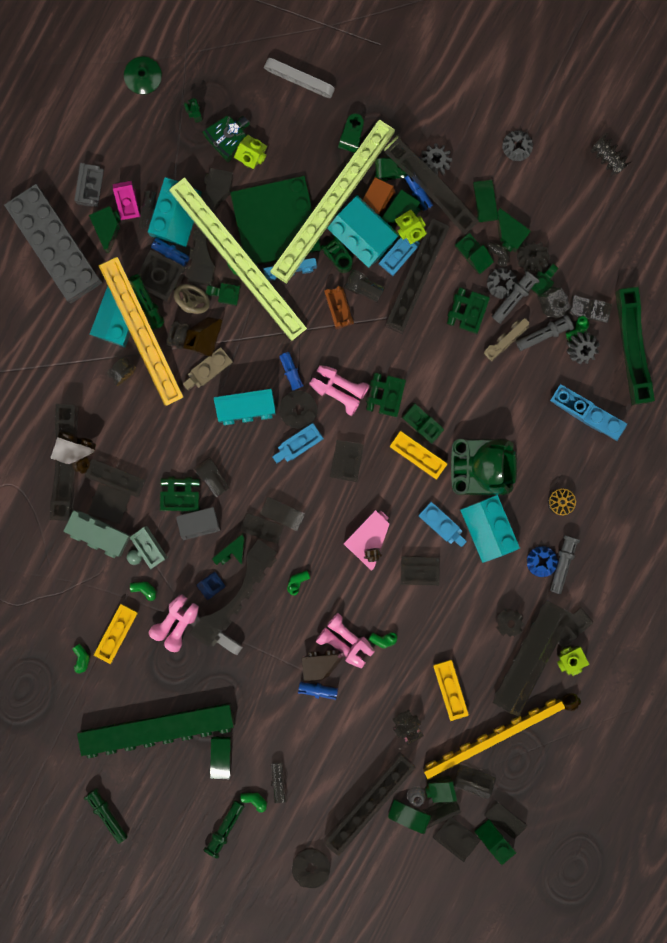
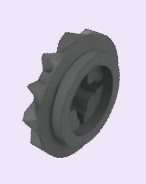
(519, 154)
(493, 280)

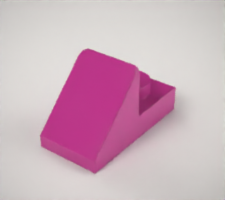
(126, 200)

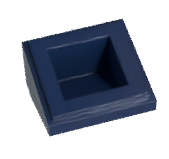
(211, 585)

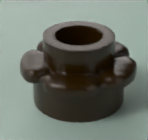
(77, 465)
(372, 554)
(571, 702)

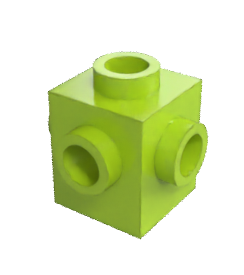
(251, 152)
(411, 227)
(578, 663)

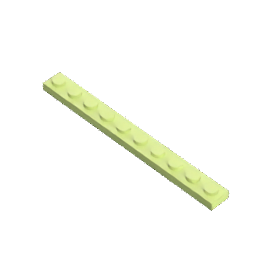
(332, 201)
(237, 259)

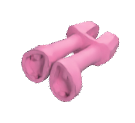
(350, 403)
(160, 631)
(362, 643)

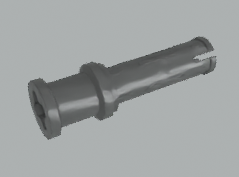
(521, 289)
(553, 329)
(566, 555)

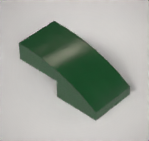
(485, 201)
(422, 423)
(220, 757)
(409, 817)

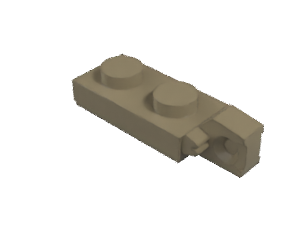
(506, 340)
(208, 369)

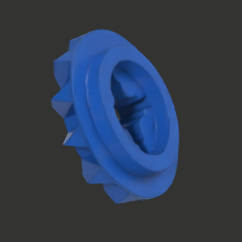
(543, 552)

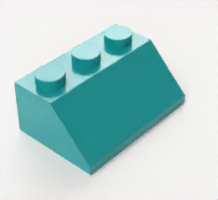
(169, 218)
(363, 231)
(109, 322)
(245, 406)
(490, 529)

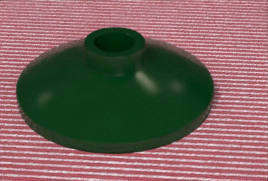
(142, 84)

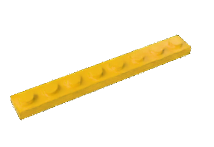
(140, 331)
(486, 741)

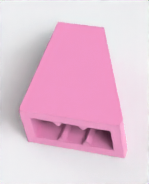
(368, 536)

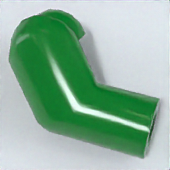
(581, 326)
(295, 582)
(144, 587)
(384, 641)
(83, 659)
(256, 799)

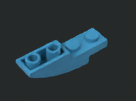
(588, 413)

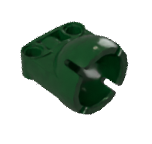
(485, 466)

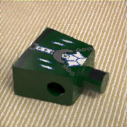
(226, 136)

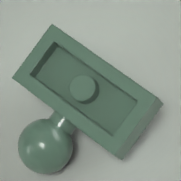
(147, 548)

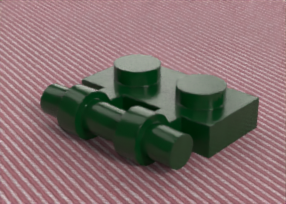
(473, 313)
(391, 396)
(179, 500)

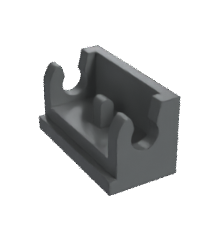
(89, 185)
(198, 523)

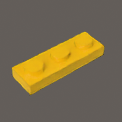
(418, 455)
(115, 633)
(450, 690)

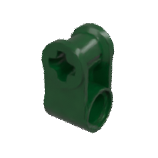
(351, 136)
(387, 170)
(335, 252)

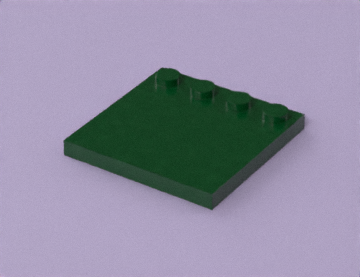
(271, 217)

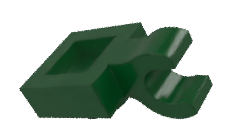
(193, 110)
(544, 280)
(227, 293)

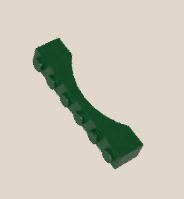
(631, 332)

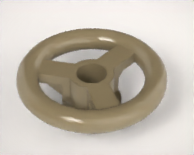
(190, 300)

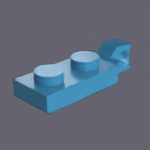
(398, 256)
(306, 267)
(298, 443)
(442, 524)

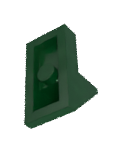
(474, 253)
(235, 548)

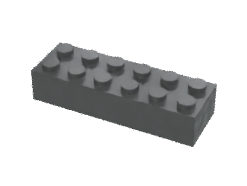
(53, 244)

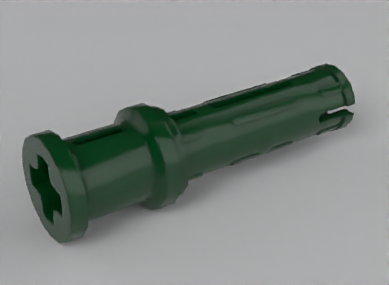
(149, 308)
(101, 808)
(220, 837)

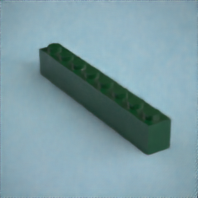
(156, 729)

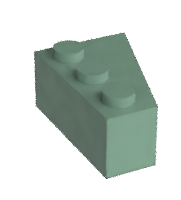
(96, 533)

